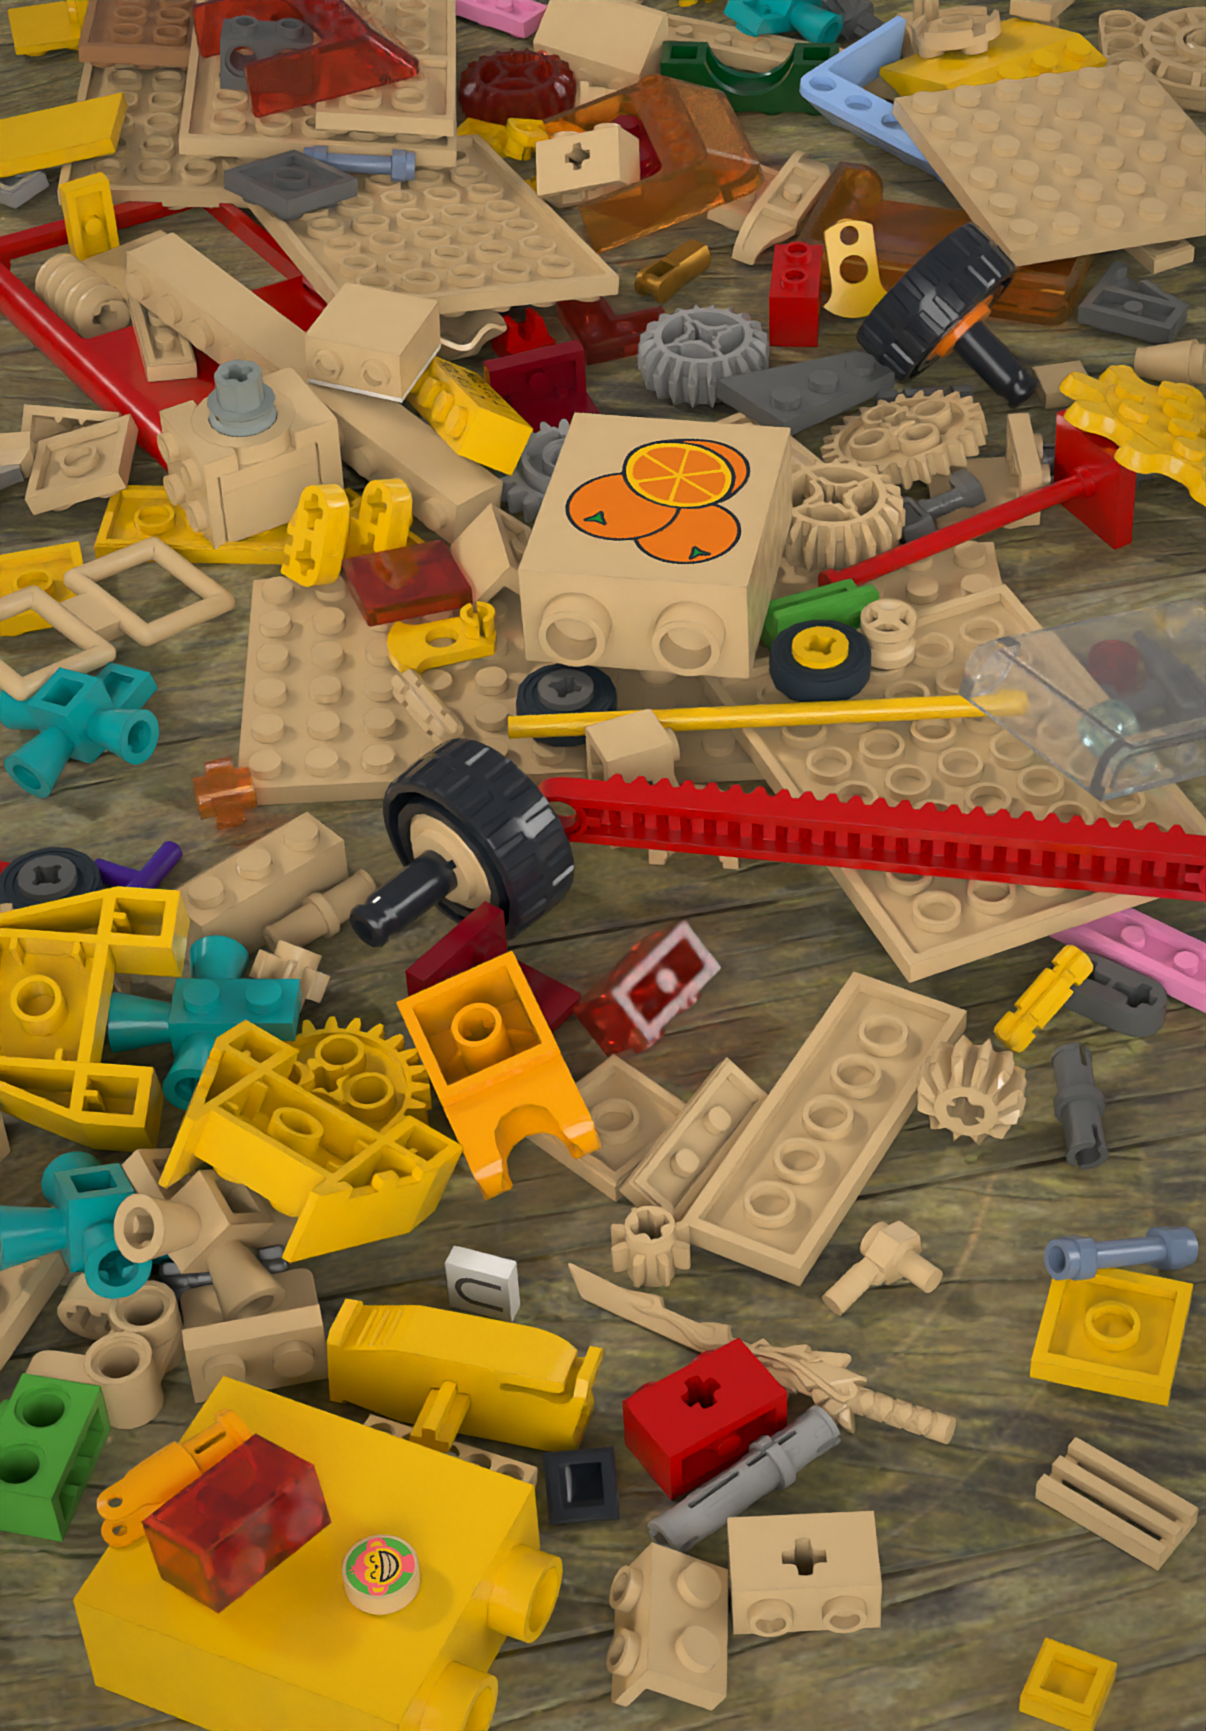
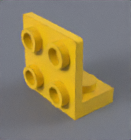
(47, 26)

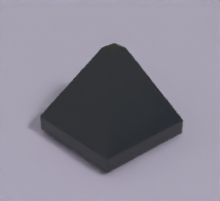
(581, 1486)

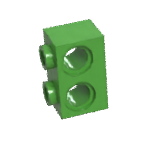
(48, 1453)

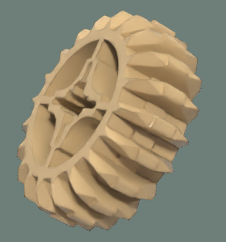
(842, 515)

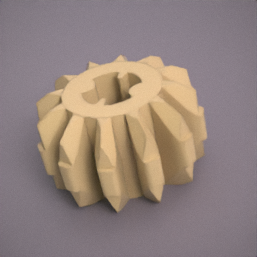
(971, 1090)

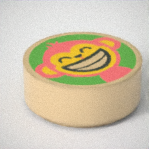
(381, 1574)

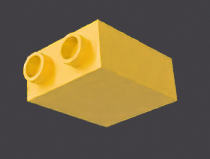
(293, 1642)

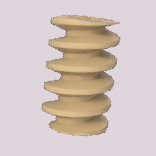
(81, 296)

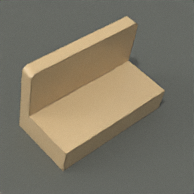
(491, 553)

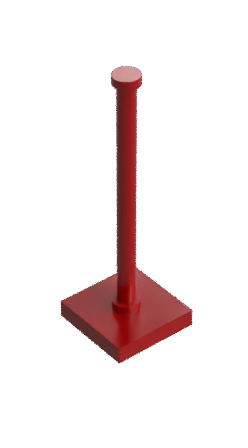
(1084, 483)

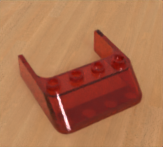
(351, 57)

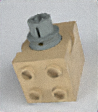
(247, 451)

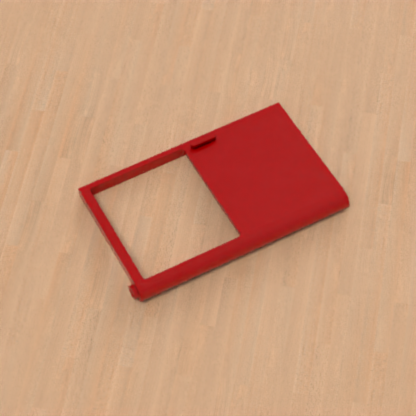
(110, 364)

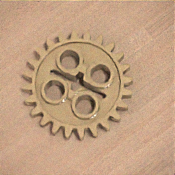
(910, 436)

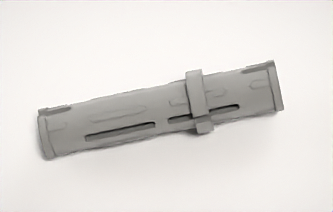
(766, 1467)

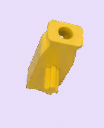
(462, 1375)

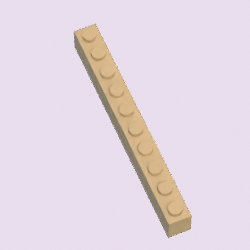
(374, 433)

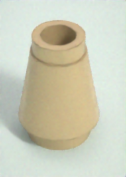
(1173, 362)

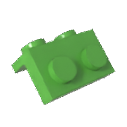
(834, 602)

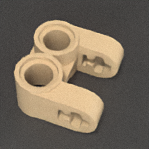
(134, 1348)

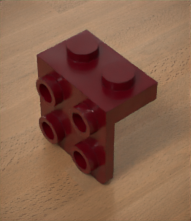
(543, 383)

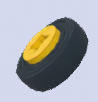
(820, 661)

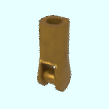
(673, 271)

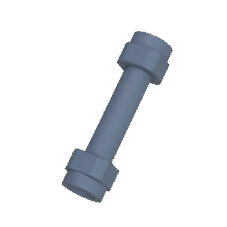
(399, 165)
(1080, 1257)

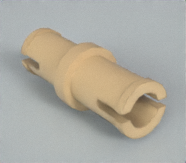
(320, 913)

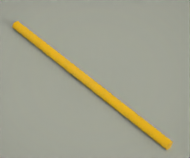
(756, 715)

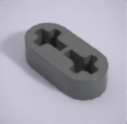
(1119, 999)

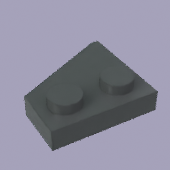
(1132, 309)

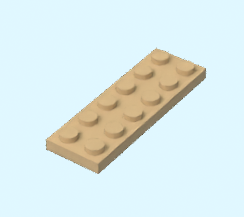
(822, 1129)

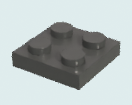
(290, 184)

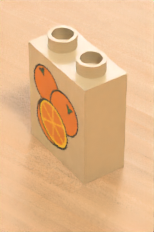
(657, 545)

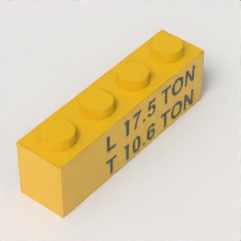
(470, 415)

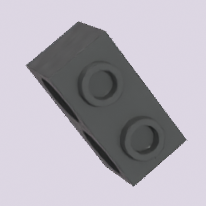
(262, 37)

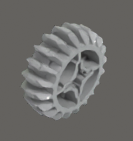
(696, 346)

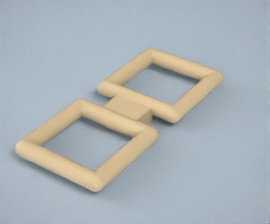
(98, 617)

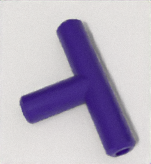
(149, 876)

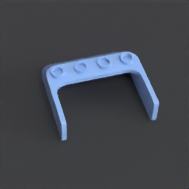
(838, 93)

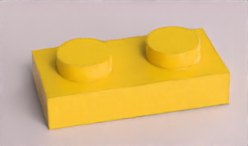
(89, 215)

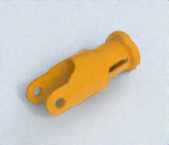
(165, 1475)

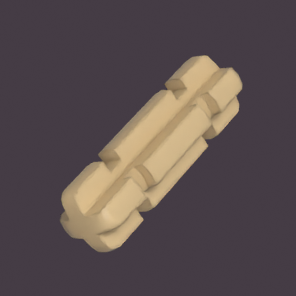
(426, 707)

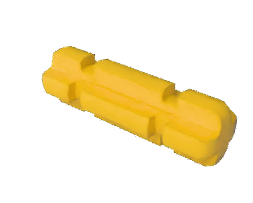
(1043, 998)

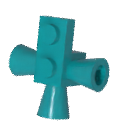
(781, 16)
(80, 721)
(202, 1011)
(78, 1226)

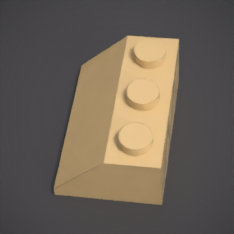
(604, 39)
(264, 882)

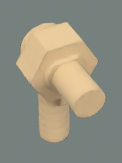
(888, 1256)

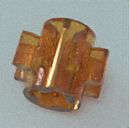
(224, 792)

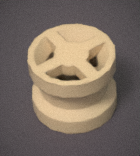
(889, 632)

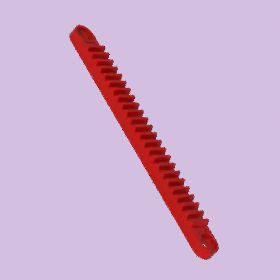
(884, 836)

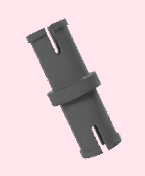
(1079, 1106)

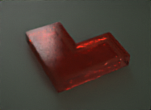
(601, 331)

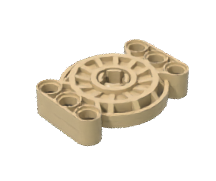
(1167, 45)

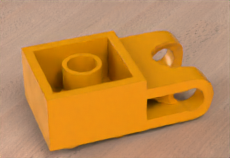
(496, 1068)

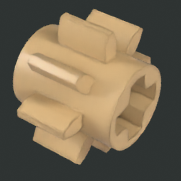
(292, 963)
(650, 1246)

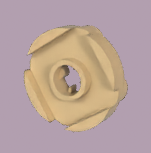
(957, 28)

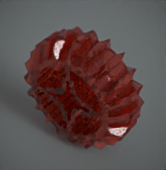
(516, 86)

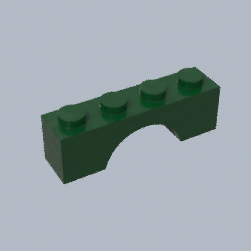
(762, 92)

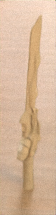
(794, 1367)

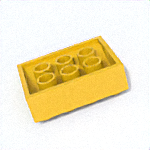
(1018, 52)

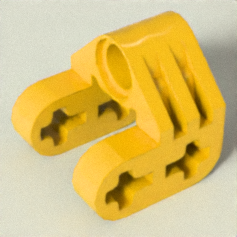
(327, 531)

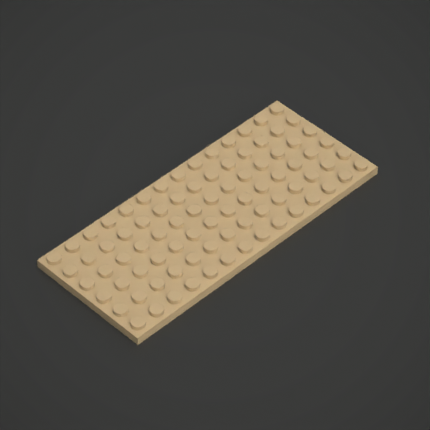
(331, 730)

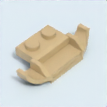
(775, 208)

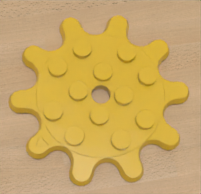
(1152, 425)

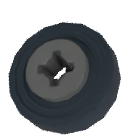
(565, 690)
(48, 876)

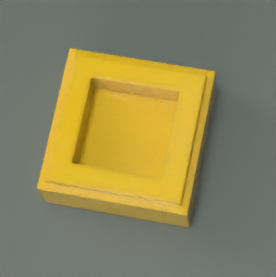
(1067, 1686)

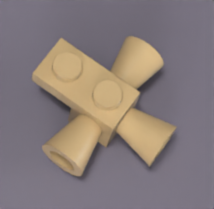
(203, 1228)

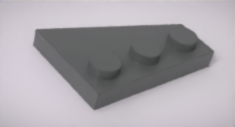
(807, 390)

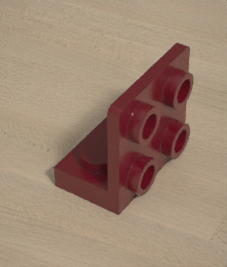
(476, 941)

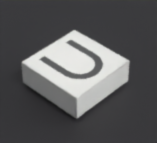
(482, 1283)

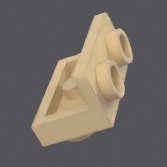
(669, 1629)

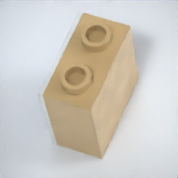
(372, 341)

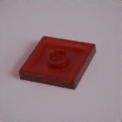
(406, 582)

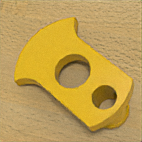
(523, 136)
(858, 298)
(410, 645)

